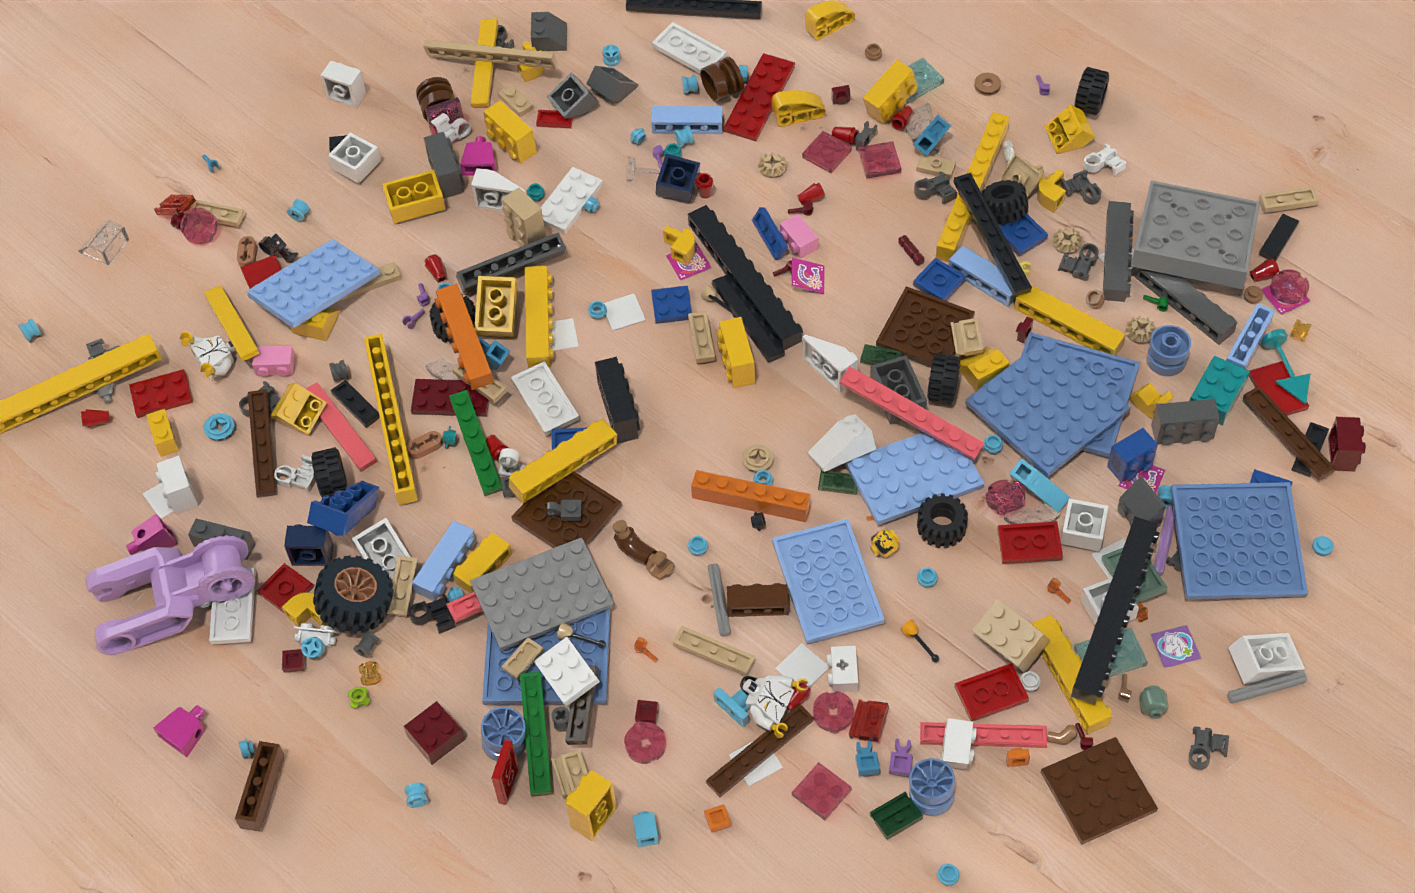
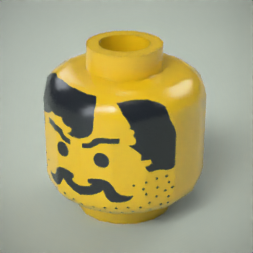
(884, 543)

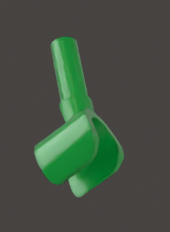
(1162, 302)

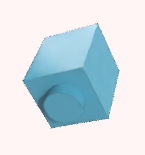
(645, 829)

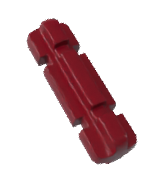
(911, 250)

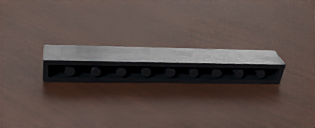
(747, 279)
(1115, 610)

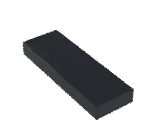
(1279, 237)
(355, 403)
(1317, 435)

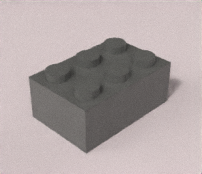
(443, 162)
(899, 377)
(1185, 421)

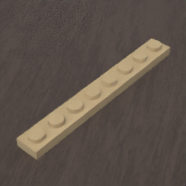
(490, 54)

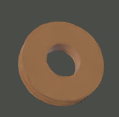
(987, 90)

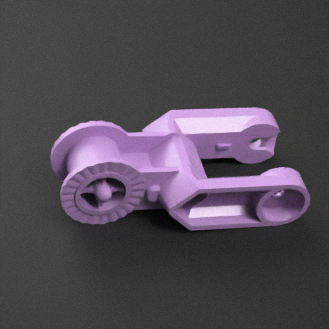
(178, 586)

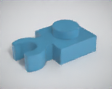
(866, 760)

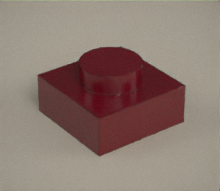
(840, 94)
(1023, 329)
(292, 660)
(646, 711)

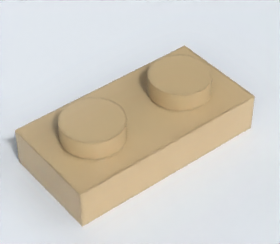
(515, 100)

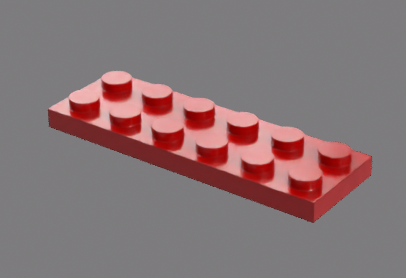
(756, 99)

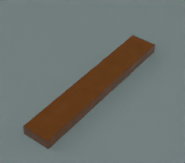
(1289, 433)
(261, 443)
(758, 752)

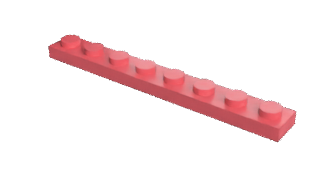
(911, 413)

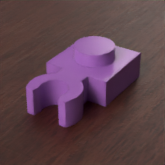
(901, 761)

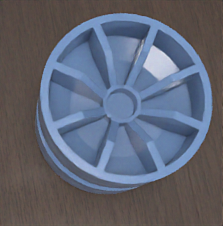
(1168, 350)
(502, 725)
(932, 786)

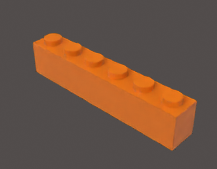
(464, 337)
(751, 496)

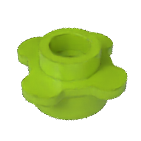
(358, 691)

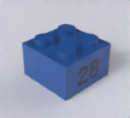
(1132, 455)

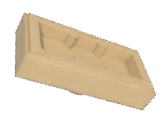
(933, 165)
(522, 658)

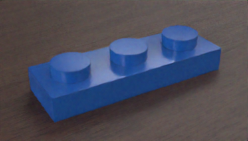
(769, 233)

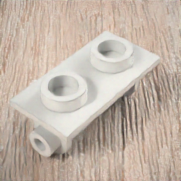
(325, 633)

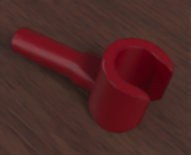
(807, 209)
(788, 267)
(1085, 742)

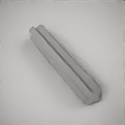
(719, 601)
(1267, 687)

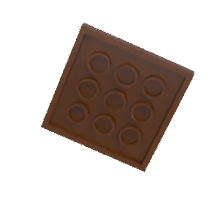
(922, 326)
(596, 511)
(1098, 790)

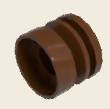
(722, 79)
(432, 92)

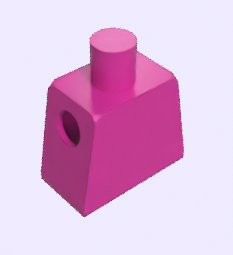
(477, 155)
(151, 534)
(182, 729)

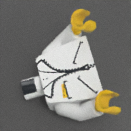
(210, 353)
(769, 700)

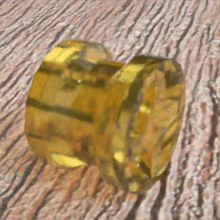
(1300, 330)
(369, 673)

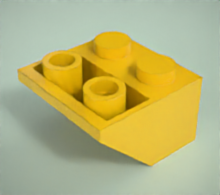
(1069, 130)
(298, 409)

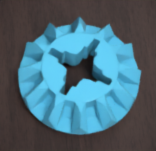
(226, 423)

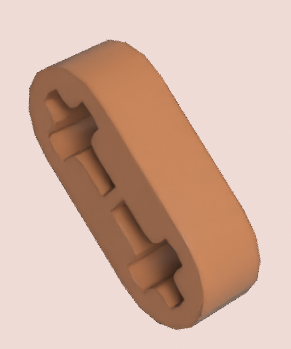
(243, 252)
(424, 445)

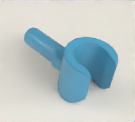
(211, 163)

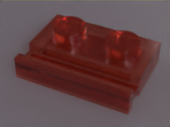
(174, 204)
(869, 720)

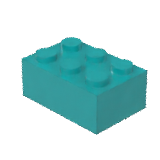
(1223, 383)

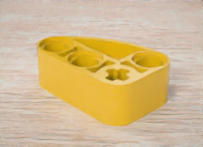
(827, 18)
(796, 107)

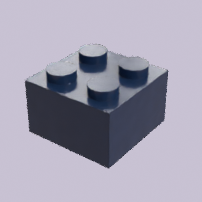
(677, 178)
(308, 545)

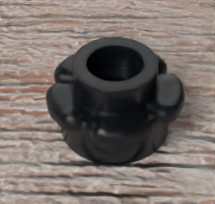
(758, 521)

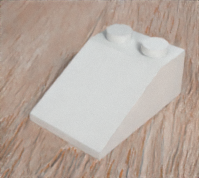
(490, 188)
(828, 359)
(843, 443)
(380, 545)
(1265, 657)

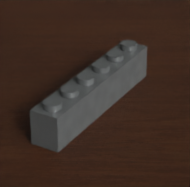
(1117, 251)
(512, 261)
(1190, 304)

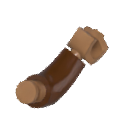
(634, 547)

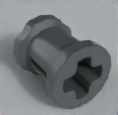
(366, 644)
(561, 720)

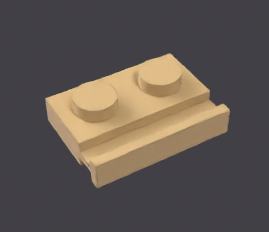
(967, 337)
(569, 770)

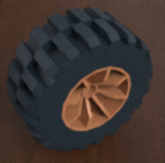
(353, 594)

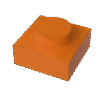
(1017, 757)
(717, 818)

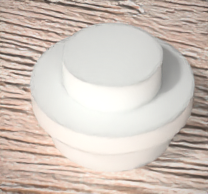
(1030, 681)

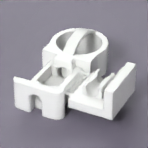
(451, 130)
(1104, 157)
(508, 460)
(302, 477)

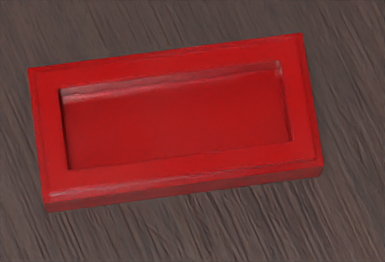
(552, 119)

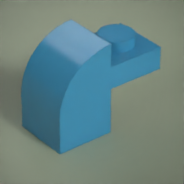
(931, 134)
(494, 353)

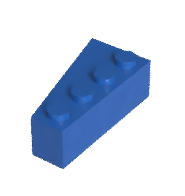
(344, 509)

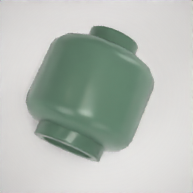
(1153, 701)

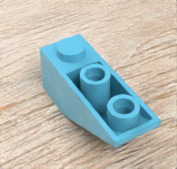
(1039, 485)

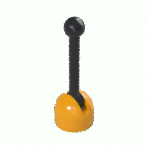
(910, 629)

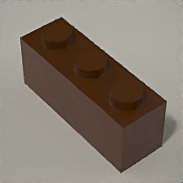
(757, 600)

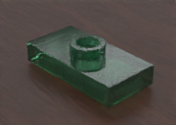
(874, 355)
(837, 482)

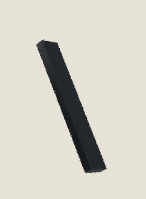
(752, 323)

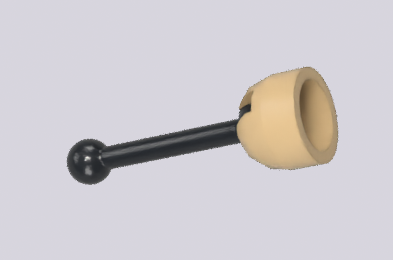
(710, 294)
(566, 631)

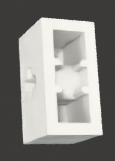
(846, 679)

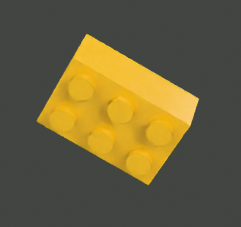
(890, 92)
(509, 132)
(413, 196)
(496, 306)
(736, 352)
(591, 804)

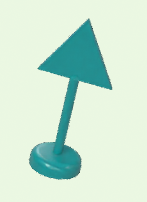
(1295, 385)

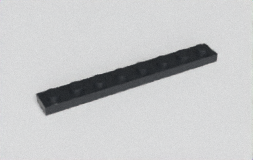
(727, 8)
(992, 234)

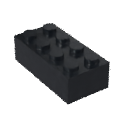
(617, 399)

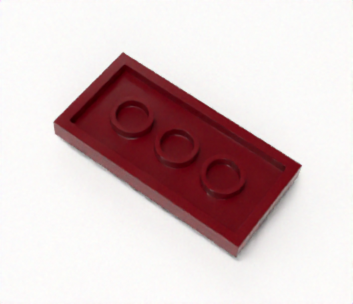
(432, 397)

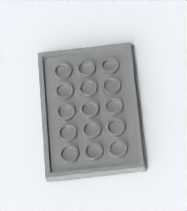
(541, 593)

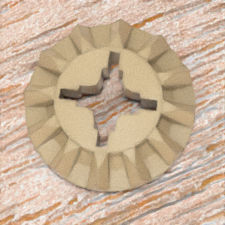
(779, 165)
(1066, 246)
(1139, 335)
(750, 454)

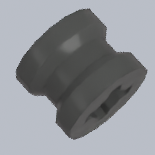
(338, 370)

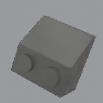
(548, 32)
(610, 83)
(572, 97)
(1141, 502)

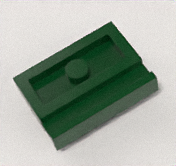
(896, 815)

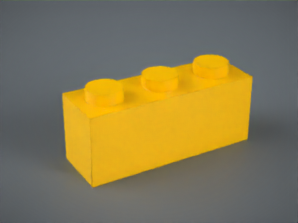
(485, 559)

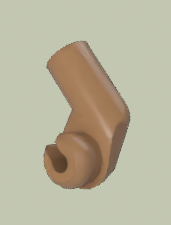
(1064, 736)

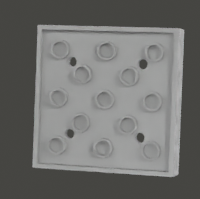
(1196, 234)

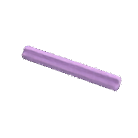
(1165, 540)

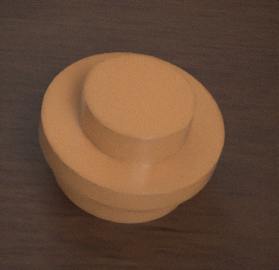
(873, 51)
(1253, 294)
(1095, 298)

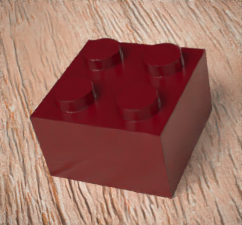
(1346, 443)
(434, 732)

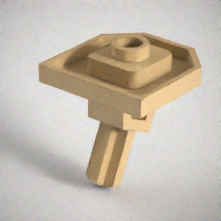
(1023, 172)

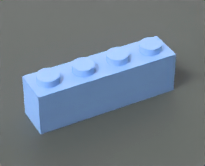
(698, 118)
(982, 275)
(1251, 336)
(443, 560)

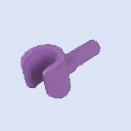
(1043, 88)
(657, 152)
(423, 298)
(406, 319)

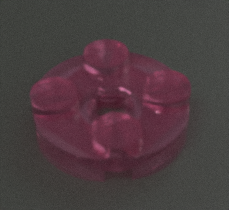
(194, 217)
(1289, 296)
(1002, 505)
(830, 722)
(650, 752)

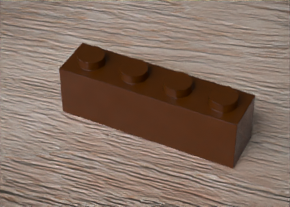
(259, 786)

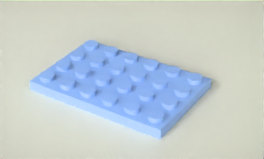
(313, 283)
(907, 472)
(827, 581)

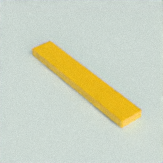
(484, 70)
(231, 323)

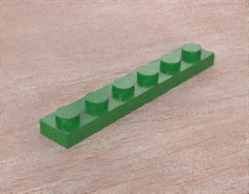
(475, 443)
(535, 734)

